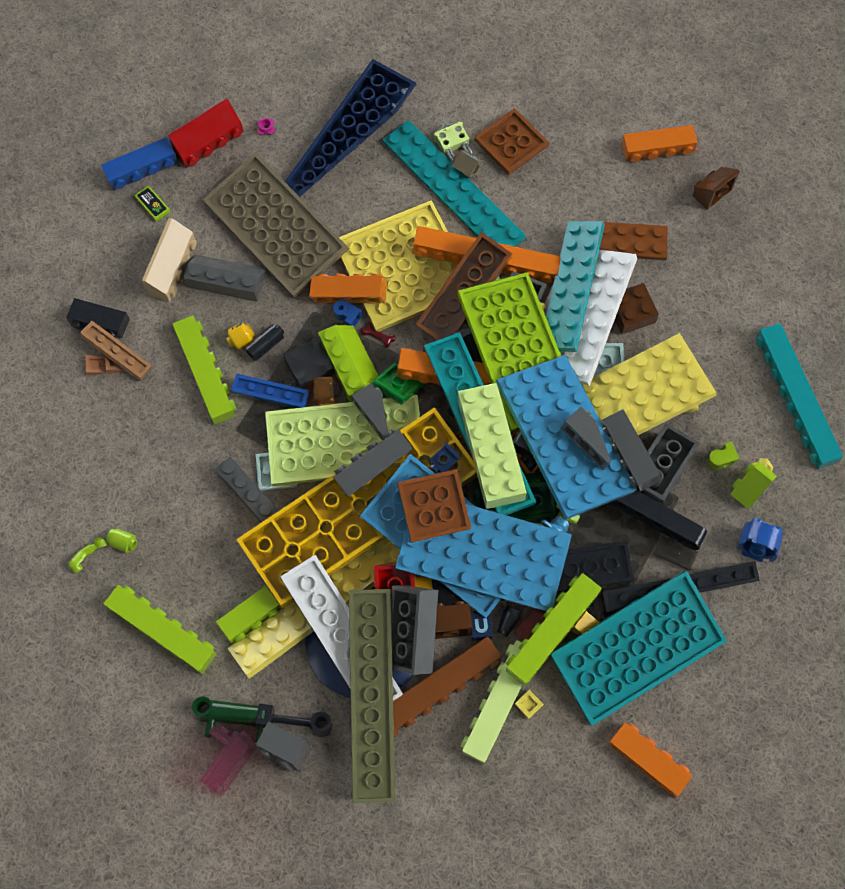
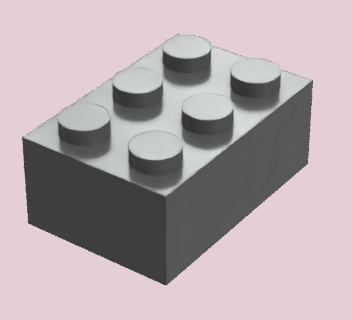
(283, 746)

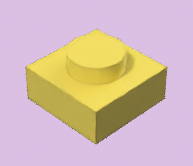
(528, 704)

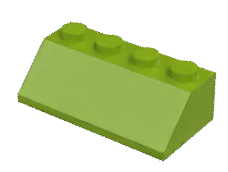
(348, 358)

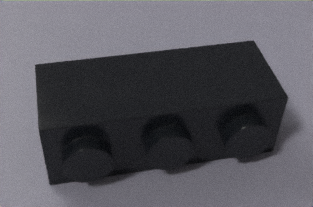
(109, 319)

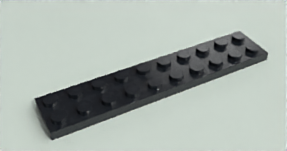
(601, 563)

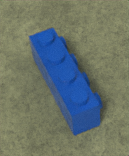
(139, 163)

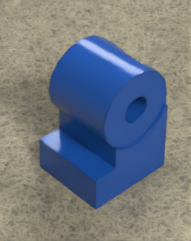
(346, 312)

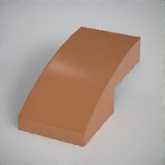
(100, 365)

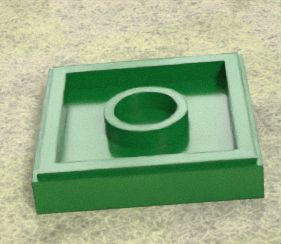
(395, 386)

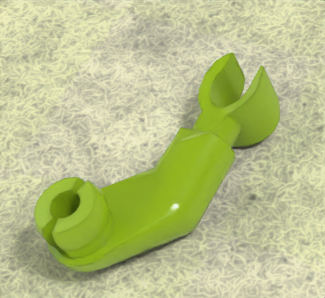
(75, 562)

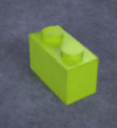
(753, 485)

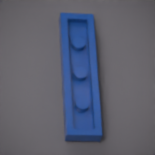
(270, 391)

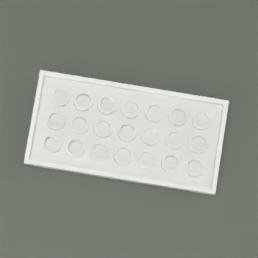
(606, 293)

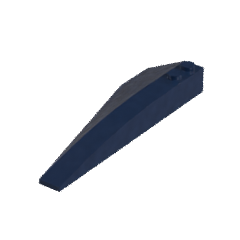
(364, 109)

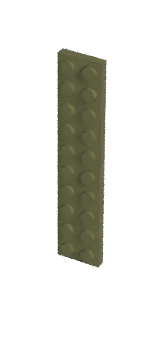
(371, 696)

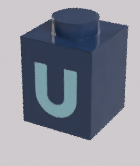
(481, 627)

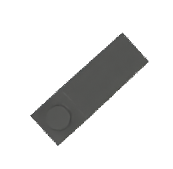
(371, 406)
(585, 433)

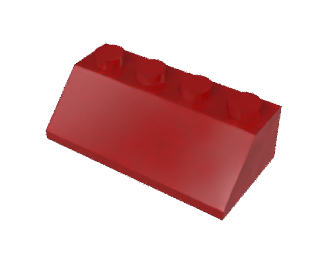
(206, 133)

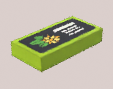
(152, 203)

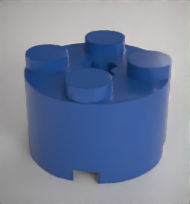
(760, 540)

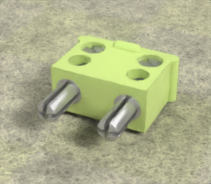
(452, 138)

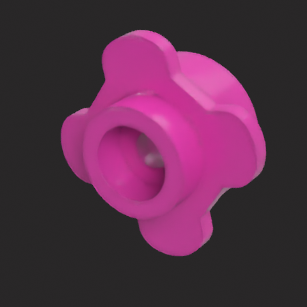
(266, 122)

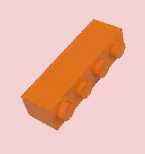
(659, 143)
(348, 288)
(650, 760)

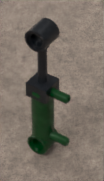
(253, 716)

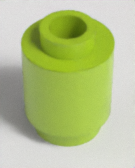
(121, 540)

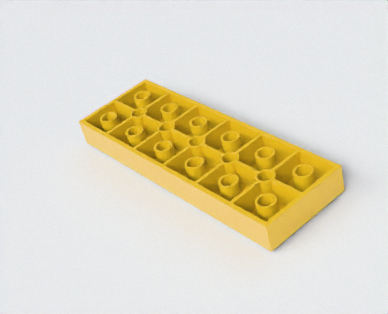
(329, 522)

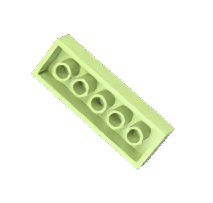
(491, 446)

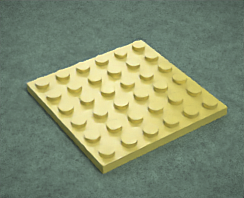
(387, 251)

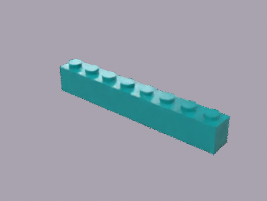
(799, 396)

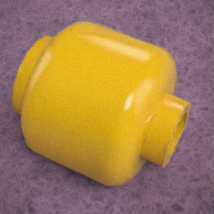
(240, 335)

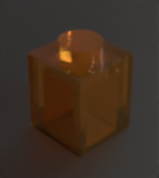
(324, 391)

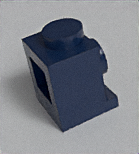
(451, 456)

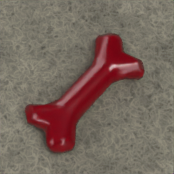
(386, 339)

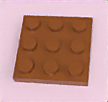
(511, 141)
(434, 506)

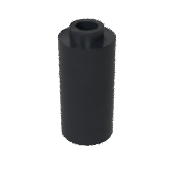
(264, 342)

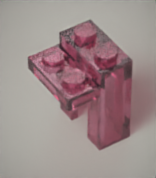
(230, 760)

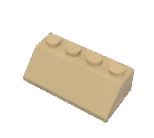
(169, 261)

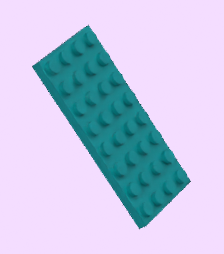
(638, 647)

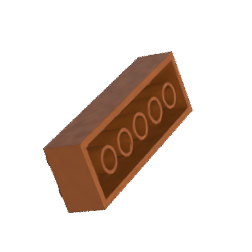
(479, 266)

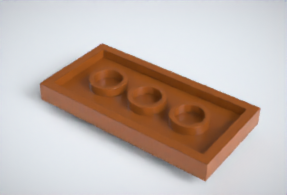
(637, 239)

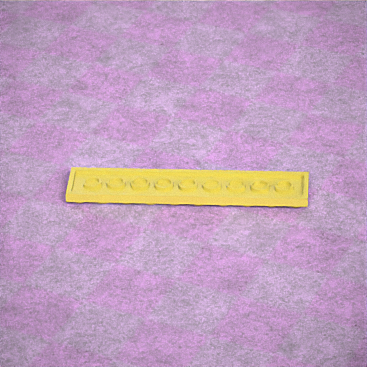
(291, 625)

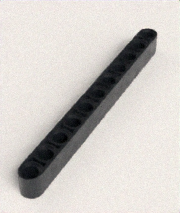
(643, 509)

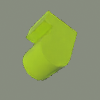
(722, 458)

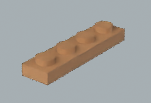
(115, 350)

